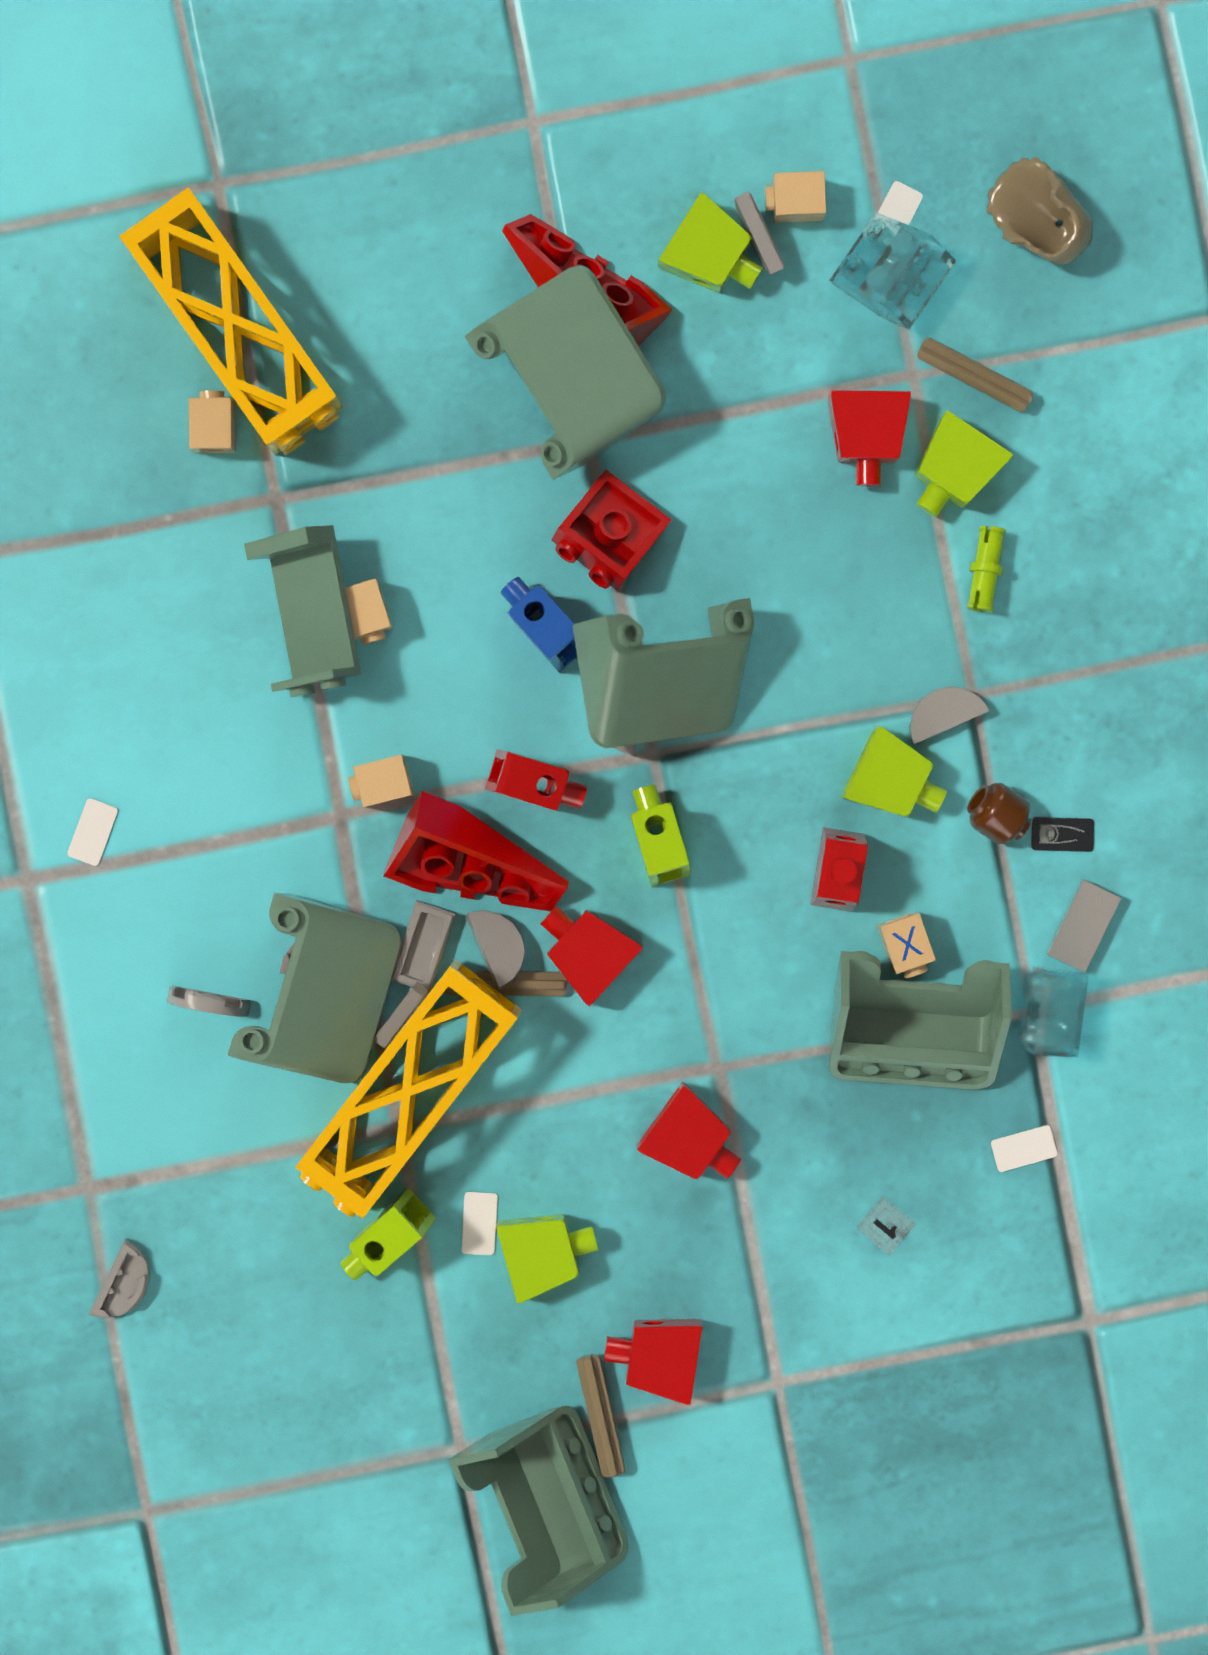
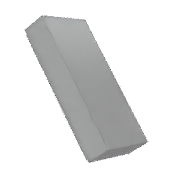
(1083, 926)
(423, 945)

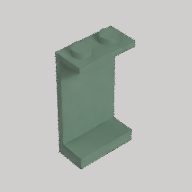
(311, 607)

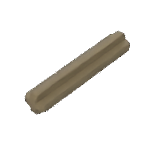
(975, 374)
(527, 984)
(600, 1415)

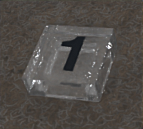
(886, 1225)

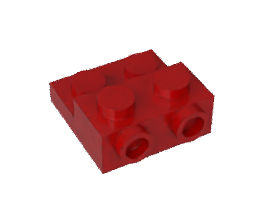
(609, 531)

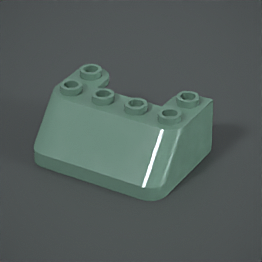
(918, 1029)
(551, 1505)

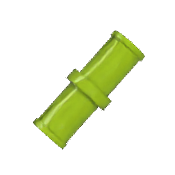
(986, 569)

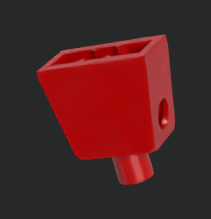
(868, 429)
(518, 779)
(839, 869)
(588, 951)
(689, 1137)
(659, 1356)

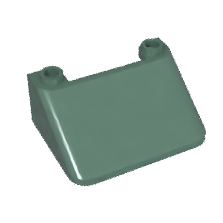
(576, 366)
(661, 688)
(328, 994)

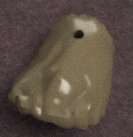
(1027, 205)

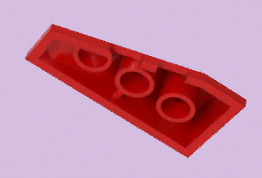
(549, 252)
(459, 852)

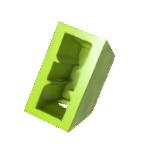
(709, 249)
(957, 464)
(892, 777)
(662, 853)
(388, 1236)
(542, 1252)

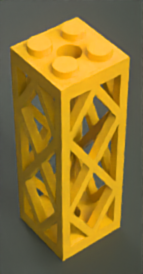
(167, 232)
(344, 1176)

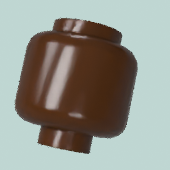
(999, 813)

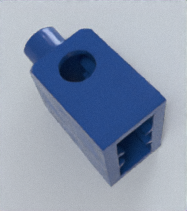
(552, 632)

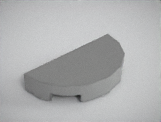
(761, 238)
(944, 710)
(499, 945)
(208, 1002)
(401, 1015)
(124, 1283)

